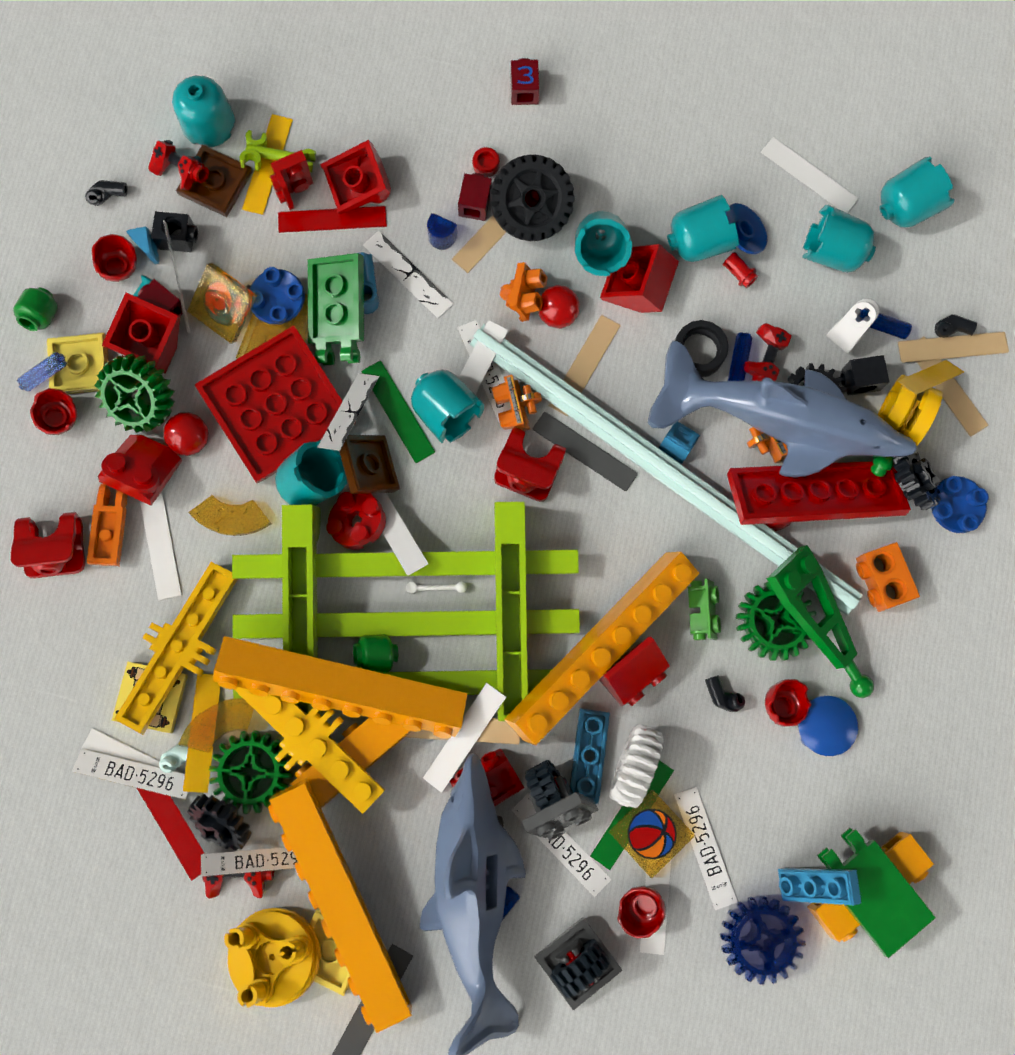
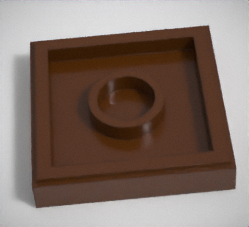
(223, 184)
(368, 465)

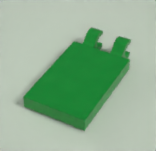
(336, 306)
(889, 905)

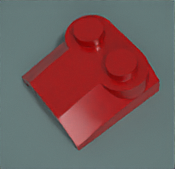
(357, 178)
(139, 468)

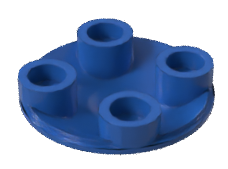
(278, 296)
(961, 504)
(829, 726)

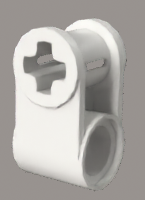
(851, 327)

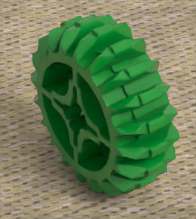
(118, 384)
(764, 616)
(224, 769)

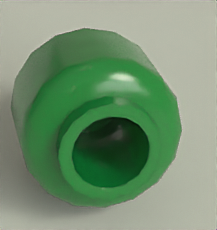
(35, 309)
(375, 653)

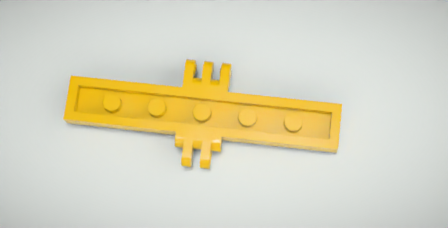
(176, 648)
(309, 740)

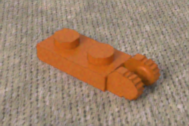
(107, 529)

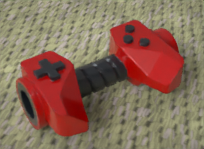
(189, 167)
(777, 340)
(255, 880)

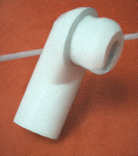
(173, 758)

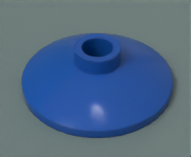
(750, 229)

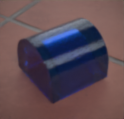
(441, 232)

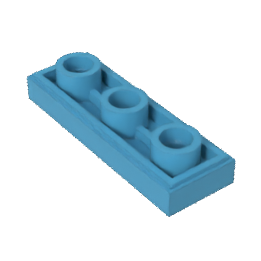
(590, 735)
(819, 885)

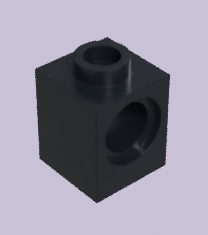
(180, 242)
(865, 375)

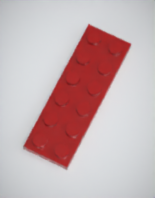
(832, 494)

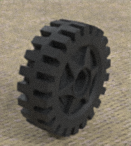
(554, 194)

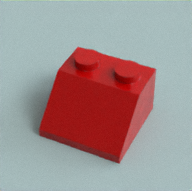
(643, 281)
(144, 331)
(635, 671)

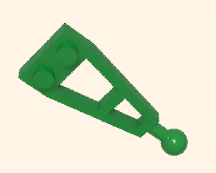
(787, 583)

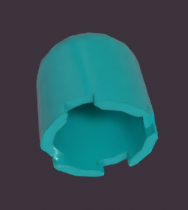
(203, 111)
(916, 194)
(703, 230)
(839, 241)
(606, 254)
(445, 404)
(310, 475)

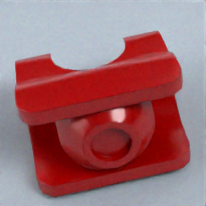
(524, 473)
(52, 555)

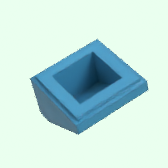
(142, 238)
(679, 442)

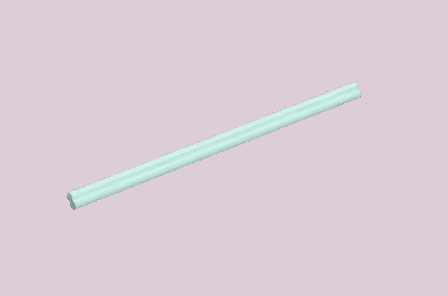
(653, 460)

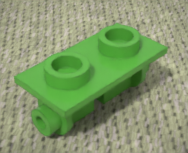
(706, 621)

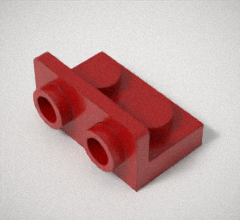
(290, 176)
(500, 775)

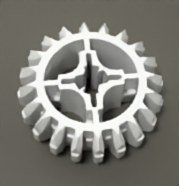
(636, 766)

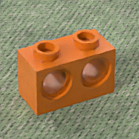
(894, 574)

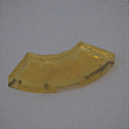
(230, 519)
(215, 722)

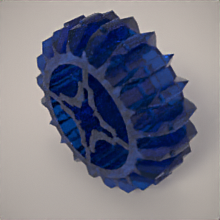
(775, 937)

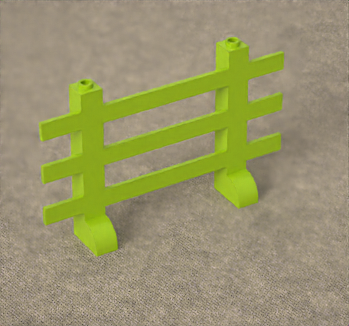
(511, 621)

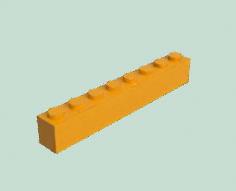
(601, 647)
(339, 687)
(341, 906)

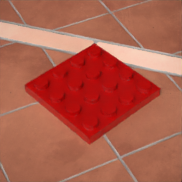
(271, 401)

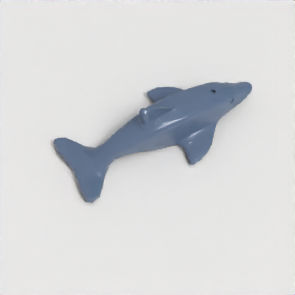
(809, 418)
(468, 903)

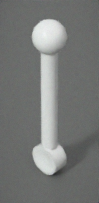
(412, 588)

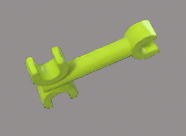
(258, 149)

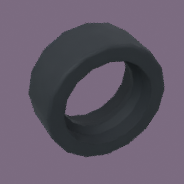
(713, 332)

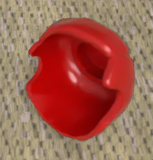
(114, 258)
(559, 306)
(53, 411)
(185, 433)
(787, 702)
(641, 912)

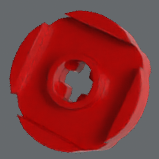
(344, 511)

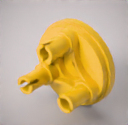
(272, 957)

